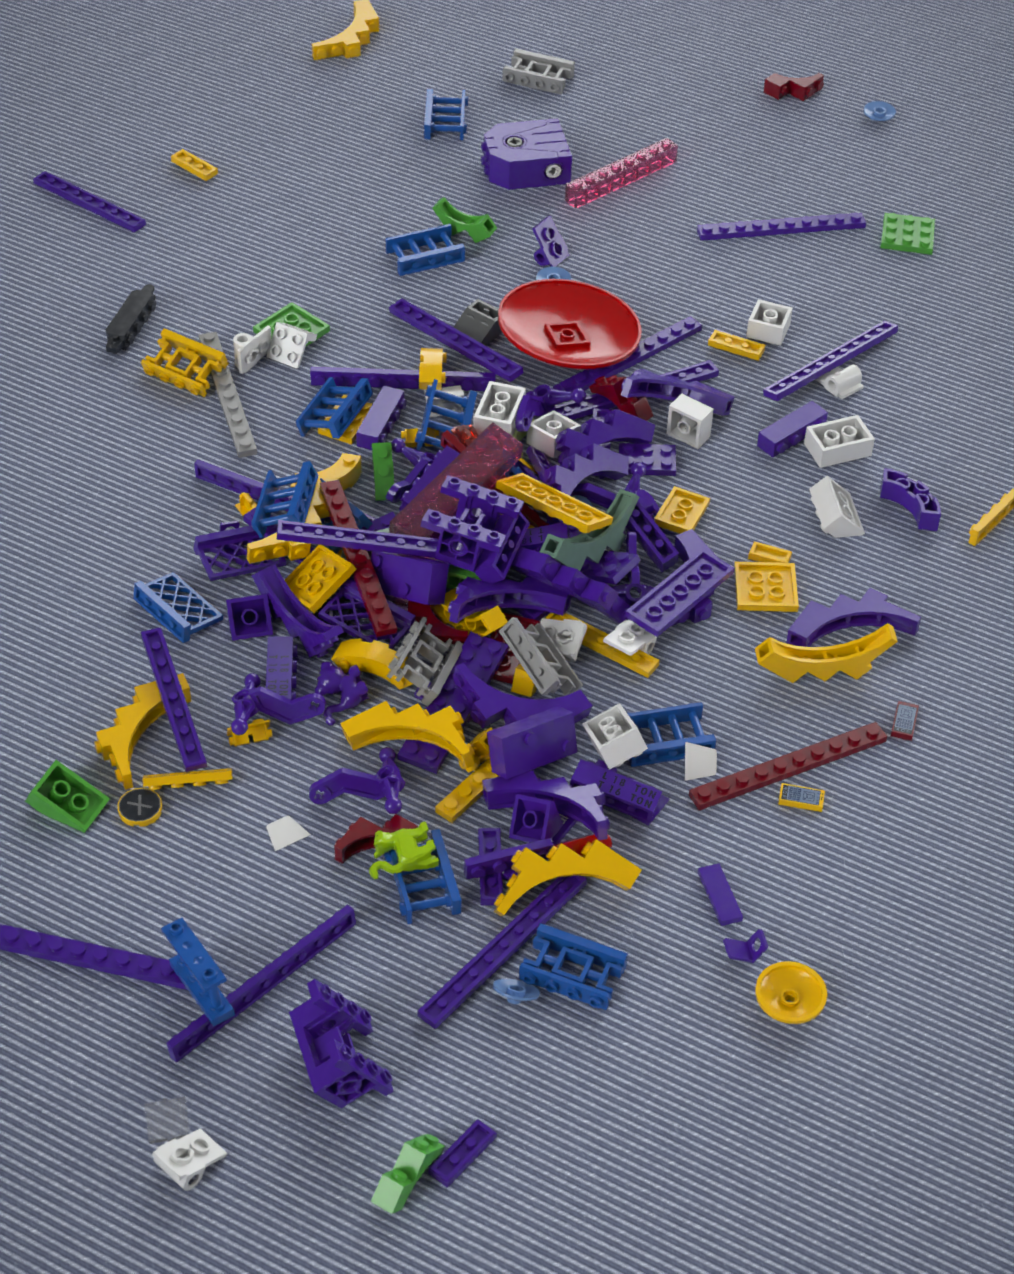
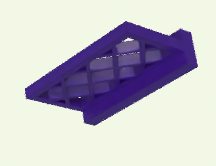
(232, 539)
(349, 590)

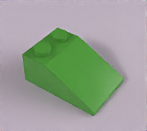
(67, 797)

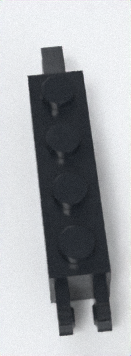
(130, 319)

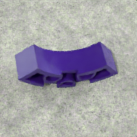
(913, 496)

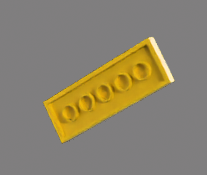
(554, 502)

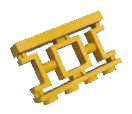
(190, 350)

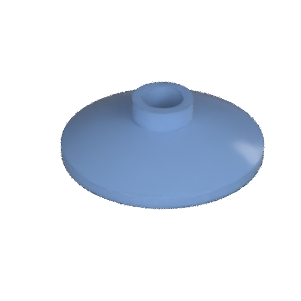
(879, 110)
(553, 273)
(516, 990)

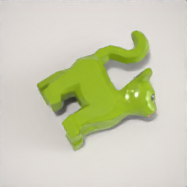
(409, 854)

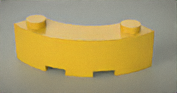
(431, 367)
(345, 470)
(479, 622)
(369, 658)

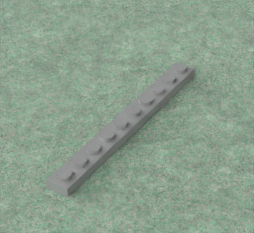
(230, 403)

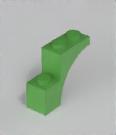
(477, 226)
(382, 469)
(411, 1163)

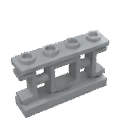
(552, 68)
(540, 658)
(418, 671)

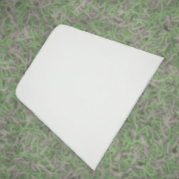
(699, 761)
(285, 832)

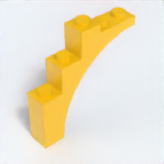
(349, 41)
(271, 548)
(823, 662)
(130, 723)
(413, 723)
(597, 862)

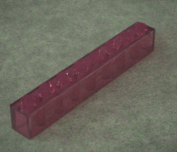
(621, 172)

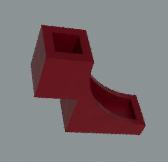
(801, 88)
(612, 390)
(438, 628)
(361, 836)

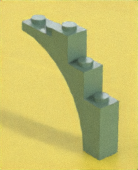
(591, 545)

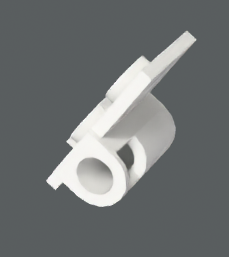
(250, 349)
(842, 381)
(560, 633)
(630, 638)
(188, 1157)

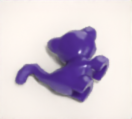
(333, 680)

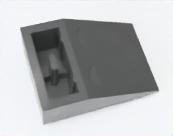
(480, 322)

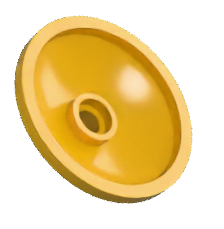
(793, 983)

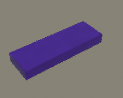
(720, 894)
(462, 1153)

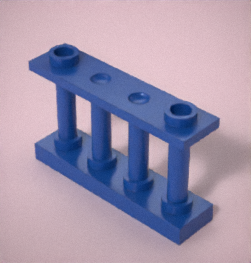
(431, 109)
(425, 260)
(340, 417)
(463, 418)
(297, 506)
(674, 749)
(445, 881)
(198, 971)

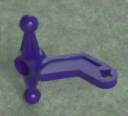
(540, 400)
(418, 459)
(605, 498)
(633, 575)
(255, 699)
(384, 784)

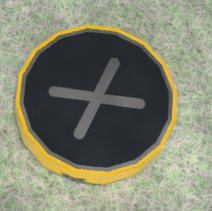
(140, 807)

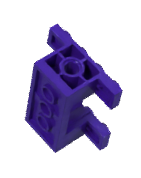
(471, 530)
(329, 1056)

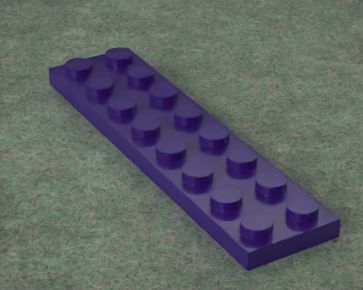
(483, 659)

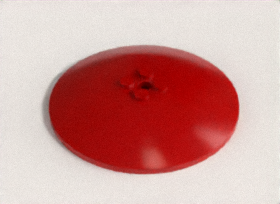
(569, 323)

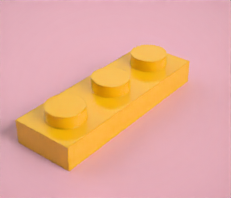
(194, 164)
(736, 345)

